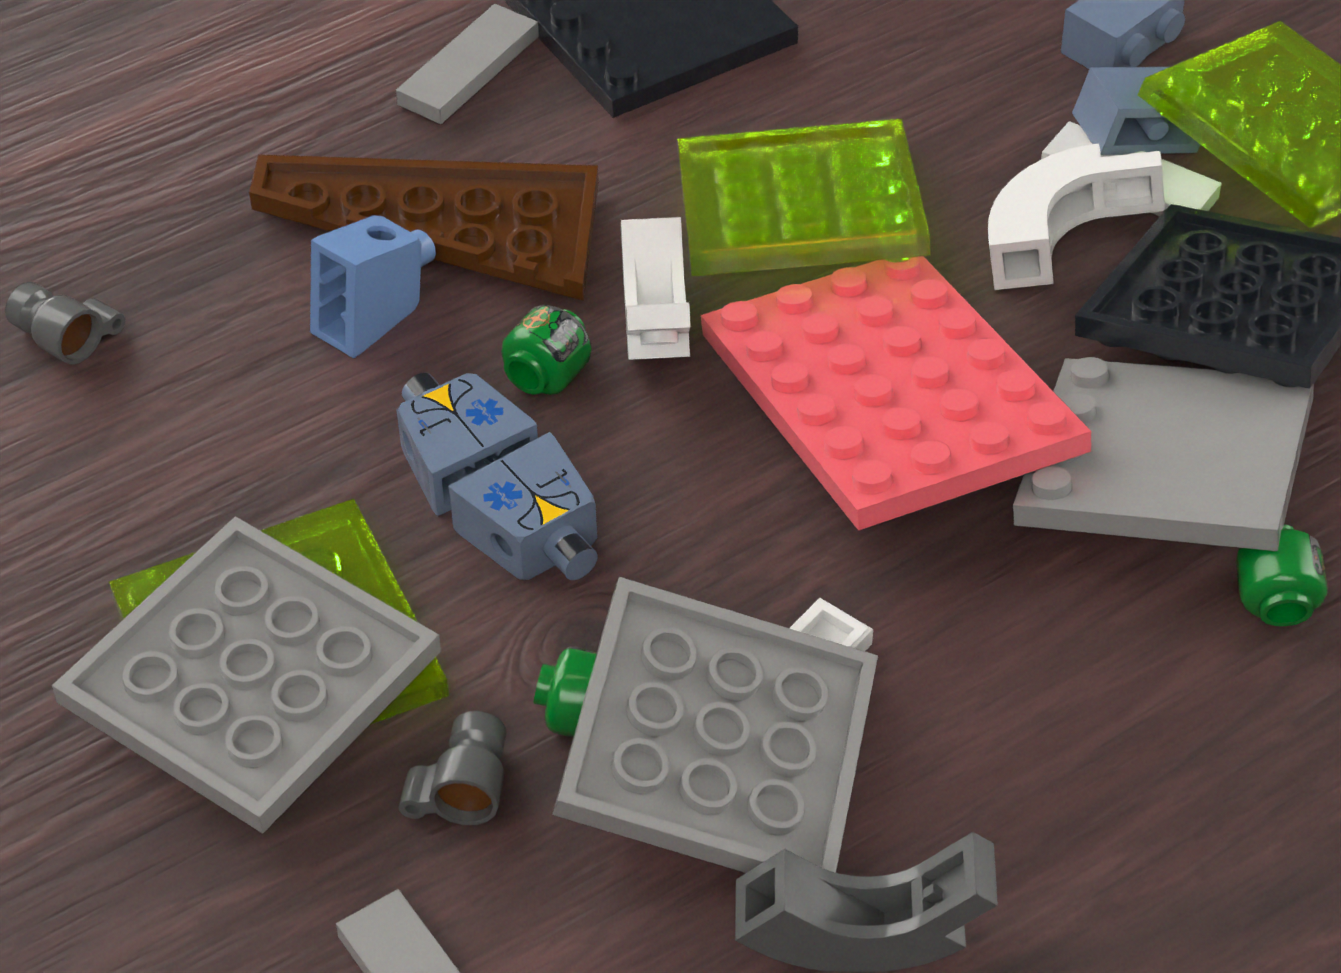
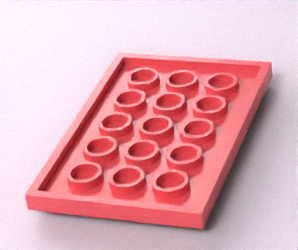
(893, 388)

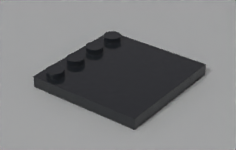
(653, 48)
(1224, 297)

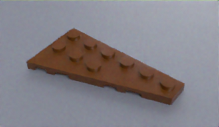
(482, 216)

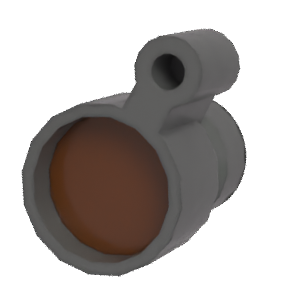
(61, 322)
(466, 778)

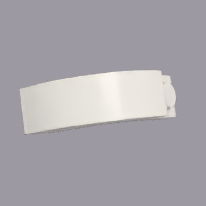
(1060, 195)
(654, 288)

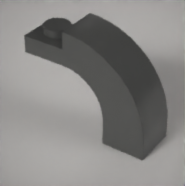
(865, 923)

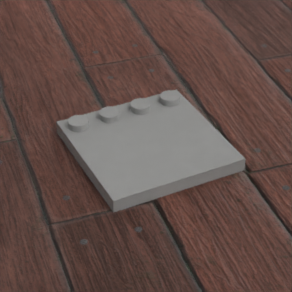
(1172, 456)
(247, 672)
(716, 733)

